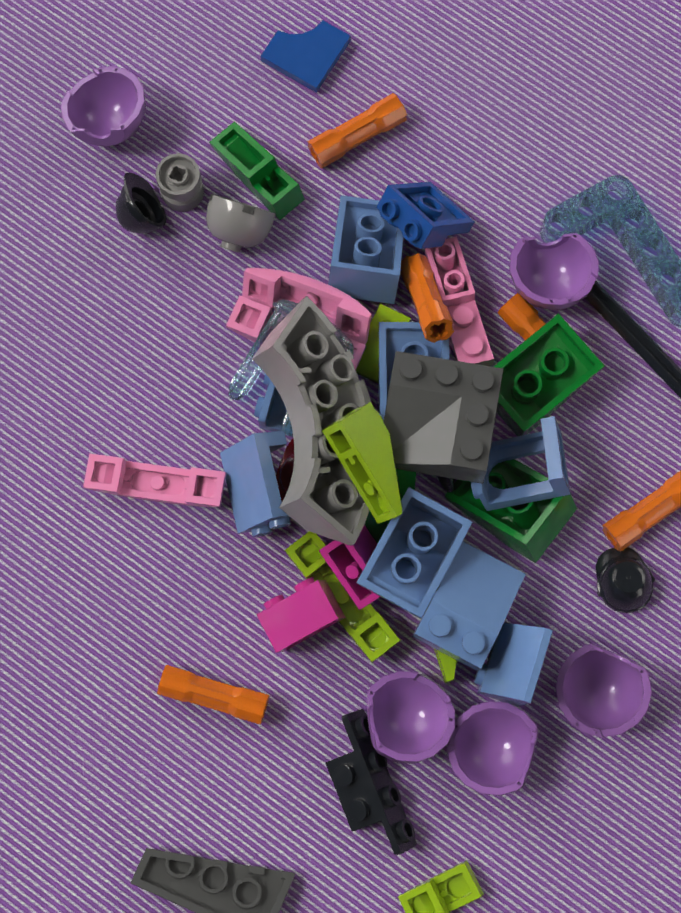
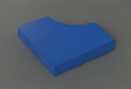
(308, 55)

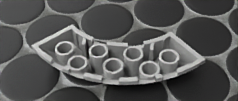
(317, 390)

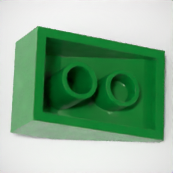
(543, 375)
(522, 527)

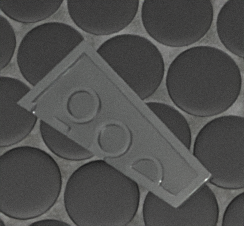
(211, 884)

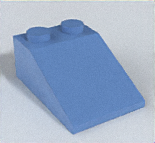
(365, 252)
(404, 338)
(414, 553)
(469, 606)
(514, 664)

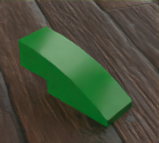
(258, 170)

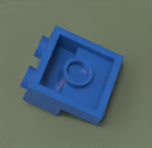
(423, 214)

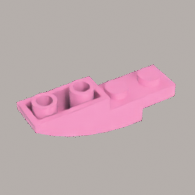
(457, 293)

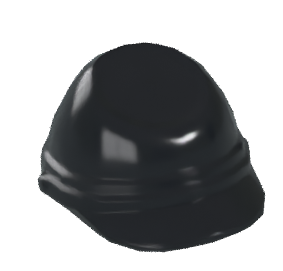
(139, 206)
(623, 580)

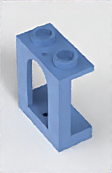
(548, 442)

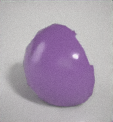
(104, 106)
(554, 272)
(602, 691)
(409, 717)
(493, 747)

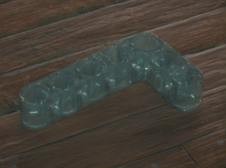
(632, 239)

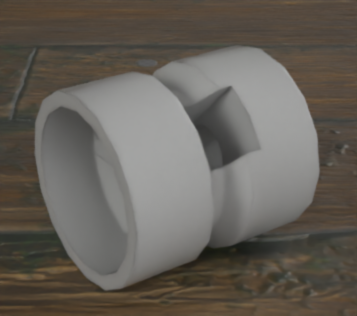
(180, 182)

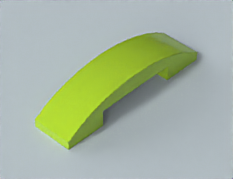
(364, 625)

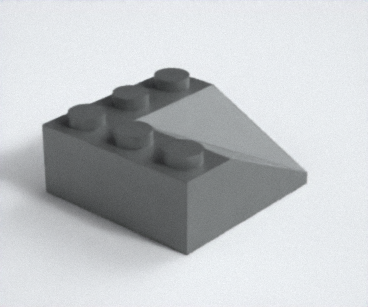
(442, 415)

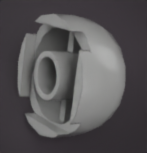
(237, 223)

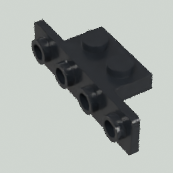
(367, 788)

